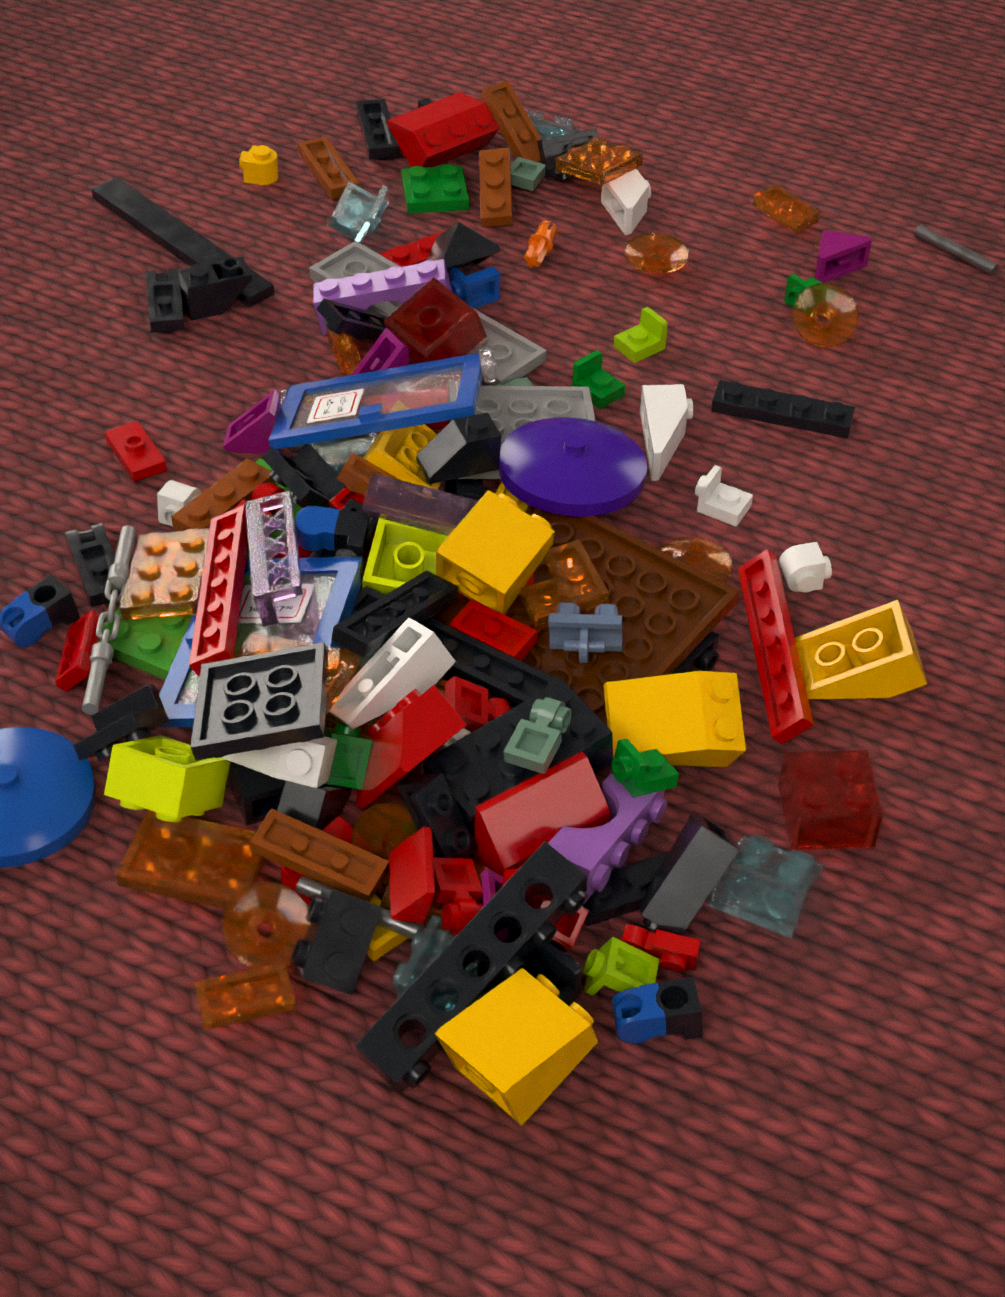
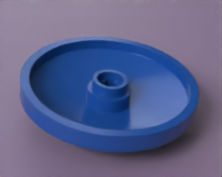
(42, 794)

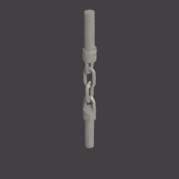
(103, 652)

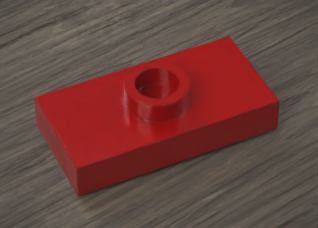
(135, 451)
(76, 653)

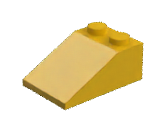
(397, 452)
(862, 656)
(682, 715)

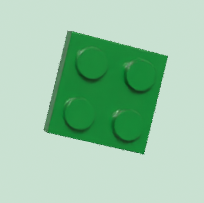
(434, 189)

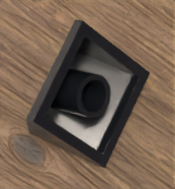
(462, 248)

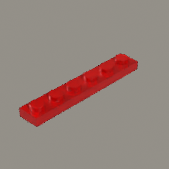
(220, 590)
(775, 648)

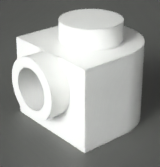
(172, 498)
(805, 567)

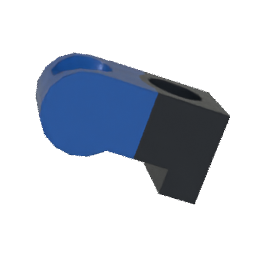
(332, 529)
(38, 612)
(658, 1011)

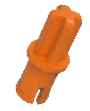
(540, 244)

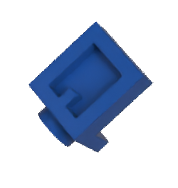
(477, 288)

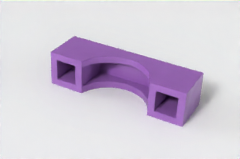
(367, 289)
(605, 847)

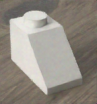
(626, 199)

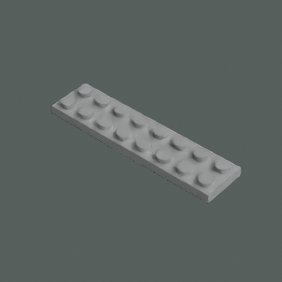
(512, 352)

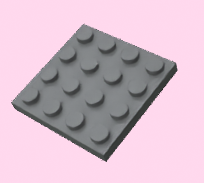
(519, 405)

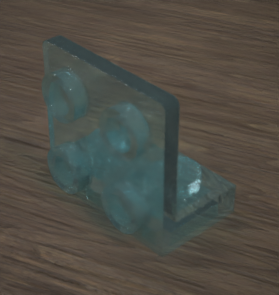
(766, 885)

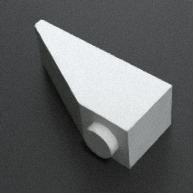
(663, 420)
(406, 662)
(297, 762)

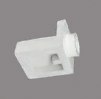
(721, 500)

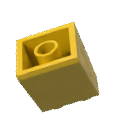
(494, 551)
(518, 1042)

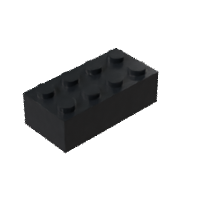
(477, 765)

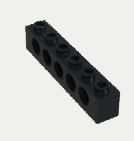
(543, 874)

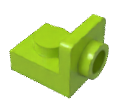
(643, 339)
(619, 967)

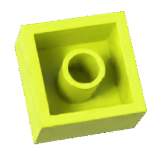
(399, 555)
(165, 778)

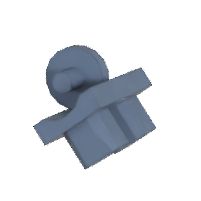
(585, 632)

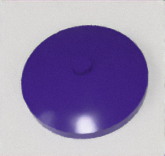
(572, 466)

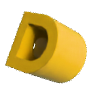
(259, 165)

